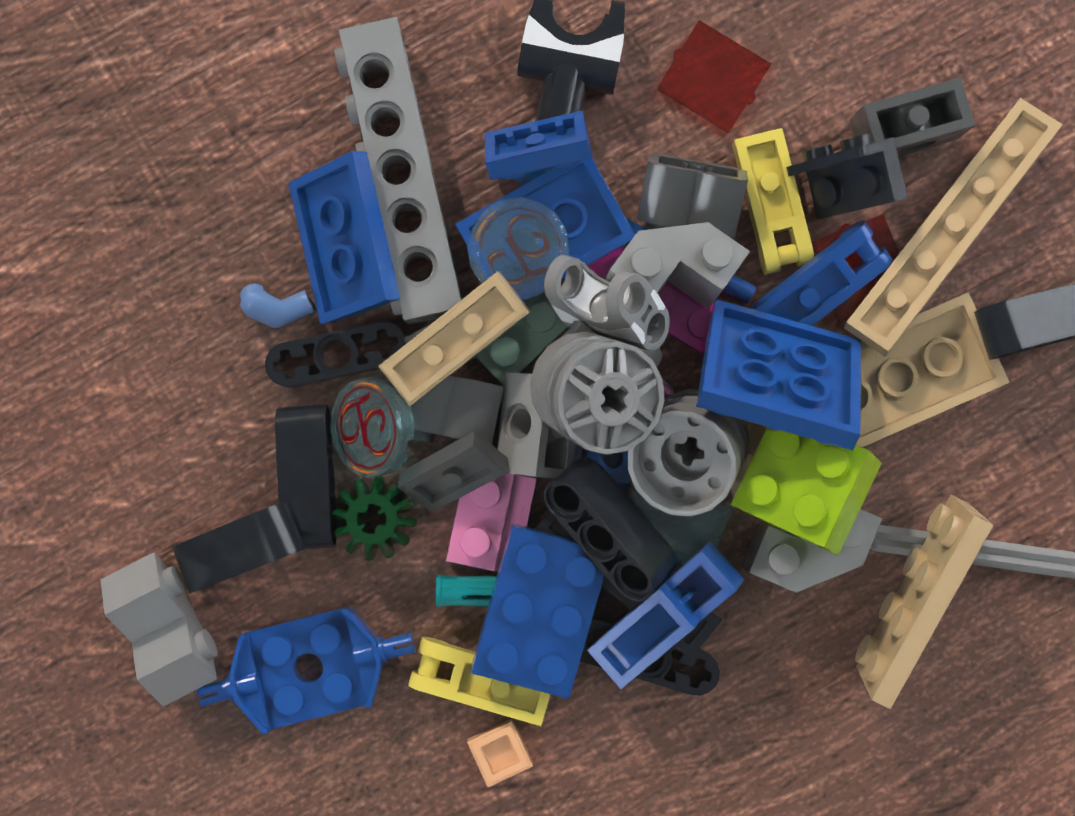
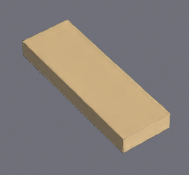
(454, 338)

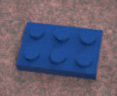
(582, 205)
(344, 238)
(538, 613)

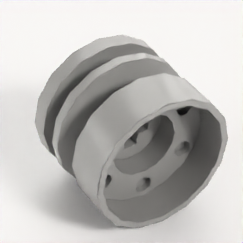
(570, 386)
(675, 475)

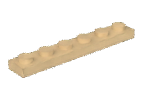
(952, 227)

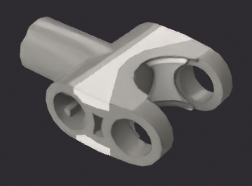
(617, 309)

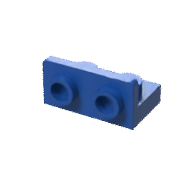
(537, 146)

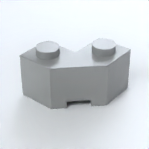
(689, 256)
(800, 564)
(166, 637)

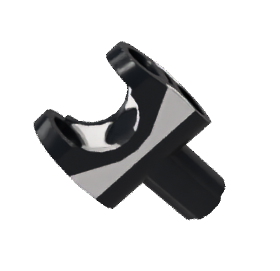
(569, 61)

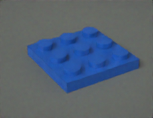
(782, 375)

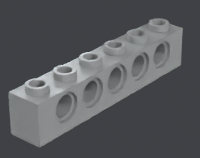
(382, 48)

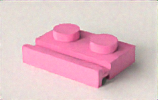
(486, 519)

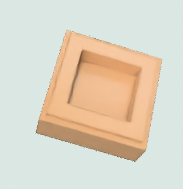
(500, 752)

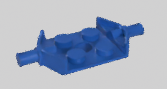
(266, 674)

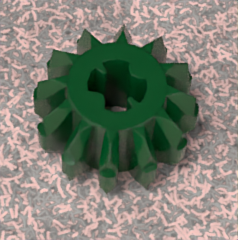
(383, 532)

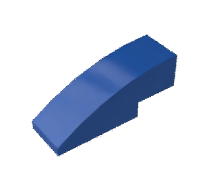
(666, 615)

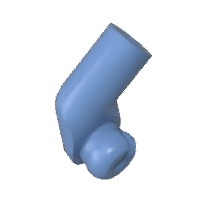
(272, 311)

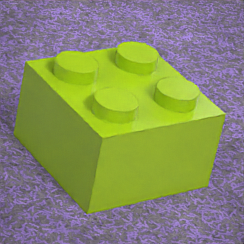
(807, 487)

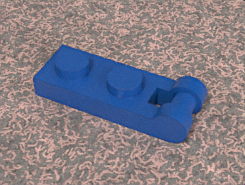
(827, 278)

